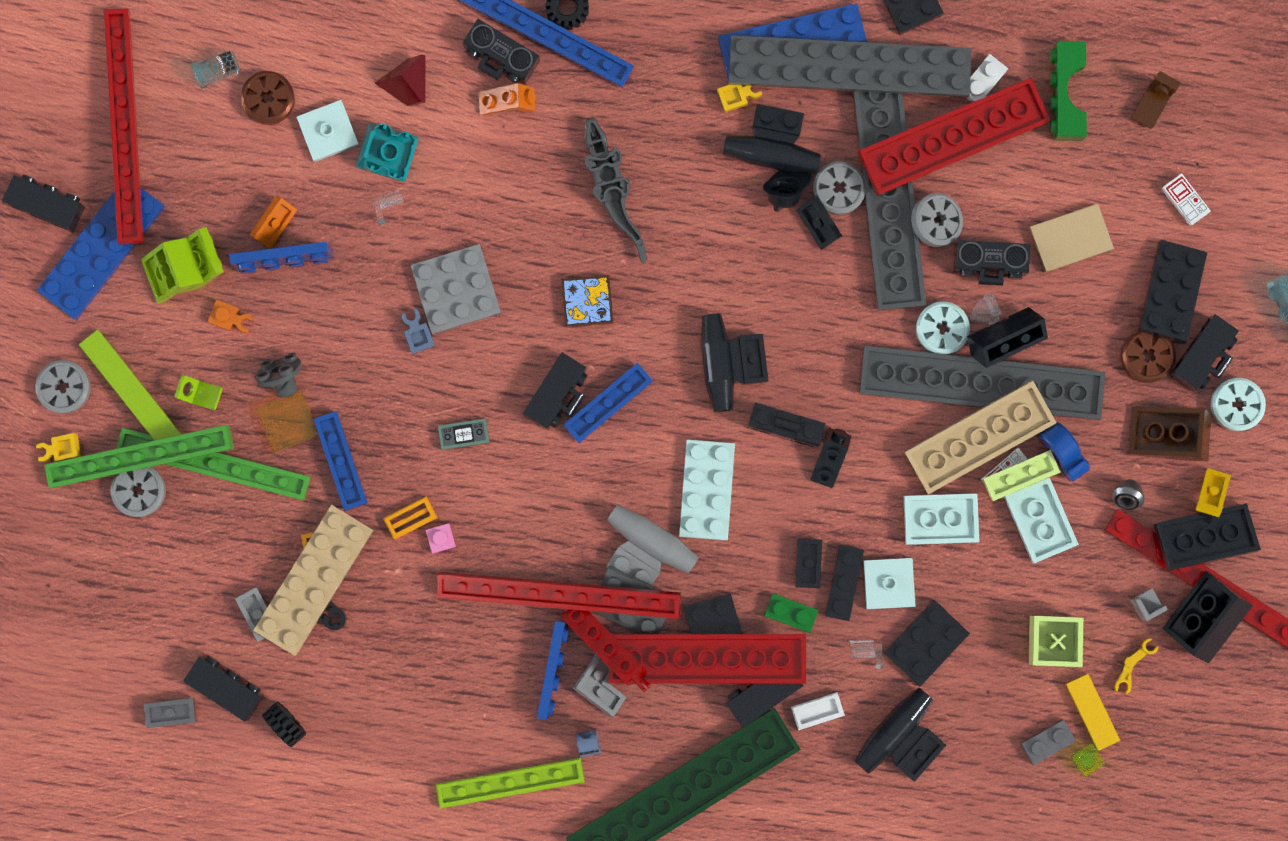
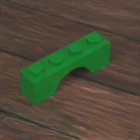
(1068, 120)

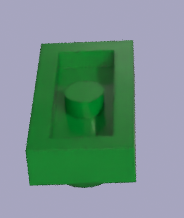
(791, 613)

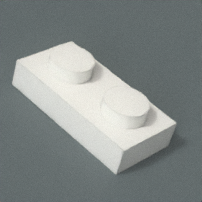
(985, 78)

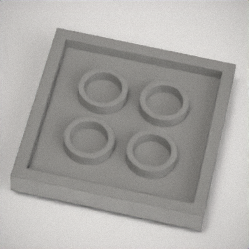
(455, 289)

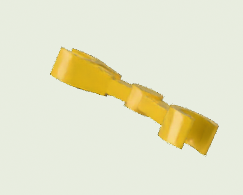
(1129, 663)

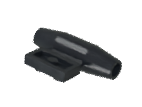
(773, 142)
(726, 361)
(900, 736)

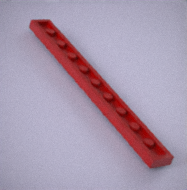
(123, 126)
(1146, 543)
(559, 595)

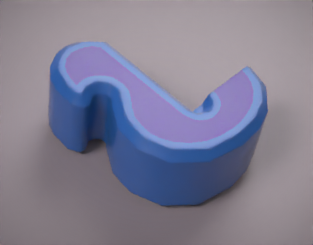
(1065, 451)

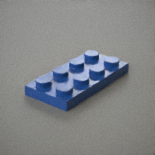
(272, 258)

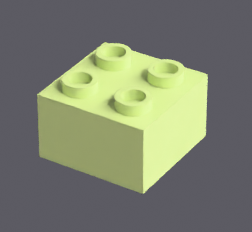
(1056, 641)

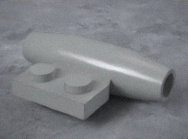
(647, 547)

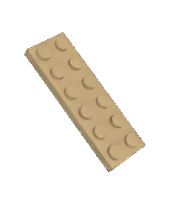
(980, 437)
(313, 580)

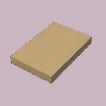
(1071, 238)

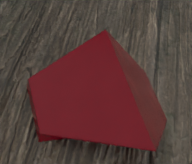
(407, 81)

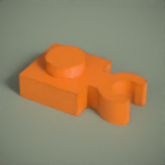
(227, 316)

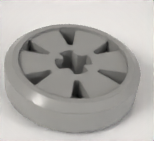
(839, 173)
(937, 233)
(55, 399)
(145, 504)

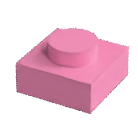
(440, 538)

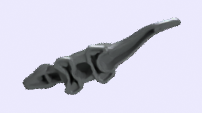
(610, 186)

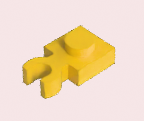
(735, 96)
(62, 448)

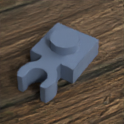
(418, 335)

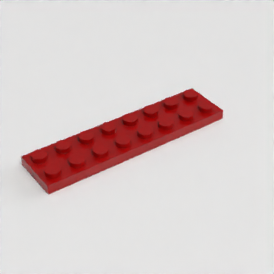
(954, 136)
(717, 658)

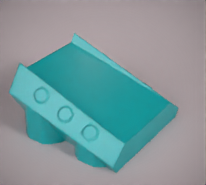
(387, 151)

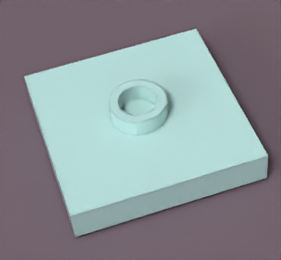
(327, 131)
(889, 583)

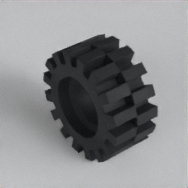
(567, 21)
(284, 724)

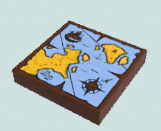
(587, 301)

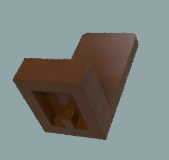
(1155, 99)

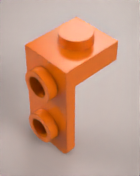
(507, 98)

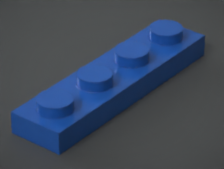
(608, 403)
(340, 461)
(551, 681)

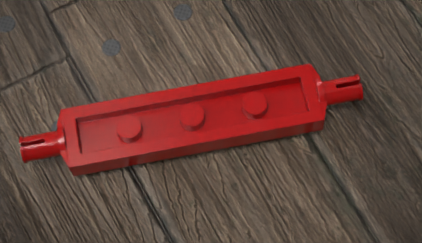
(606, 647)

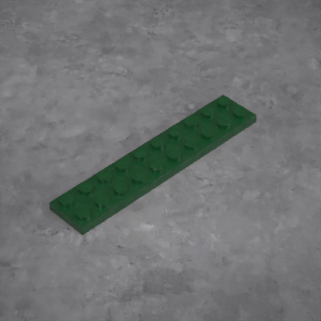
(696, 784)

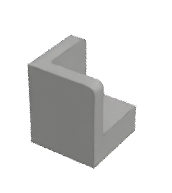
(1147, 605)

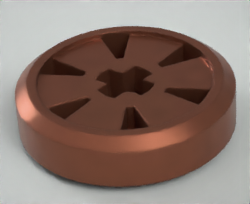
(264, 83)
(1133, 357)

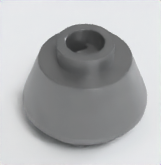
(1128, 495)

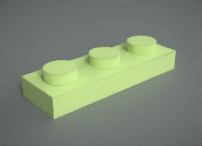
(1021, 475)

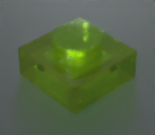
(1087, 760)

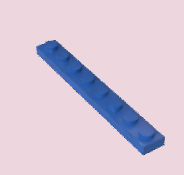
(555, 38)

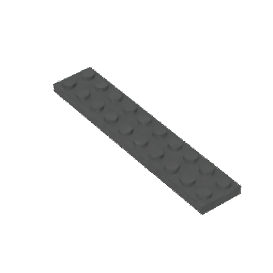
(850, 66)
(891, 234)
(968, 383)

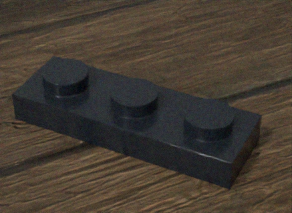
(844, 583)

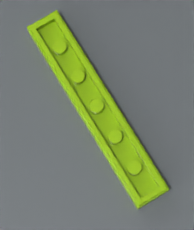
(128, 387)
(510, 783)

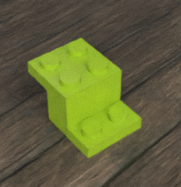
(182, 265)

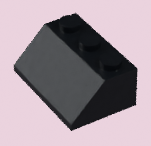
(1207, 617)

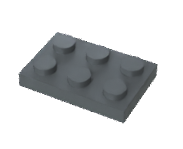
(636, 623)

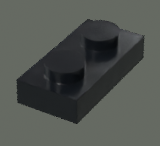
(819, 222)
(808, 563)

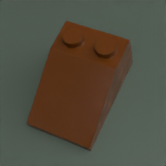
(1170, 433)

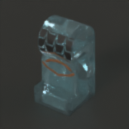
(215, 69)

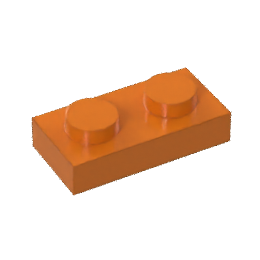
(273, 222)

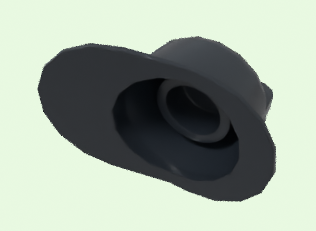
(786, 188)

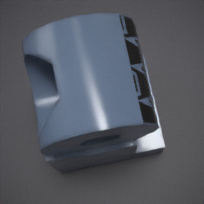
(588, 743)

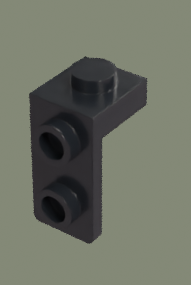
(831, 457)

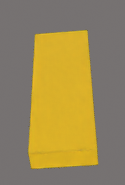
(1092, 712)

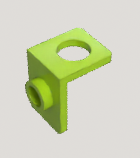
(200, 393)

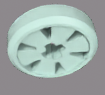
(955, 321)
(1229, 416)

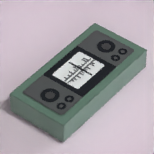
(463, 434)

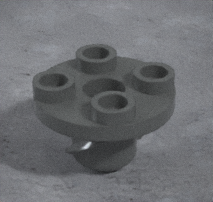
(280, 374)

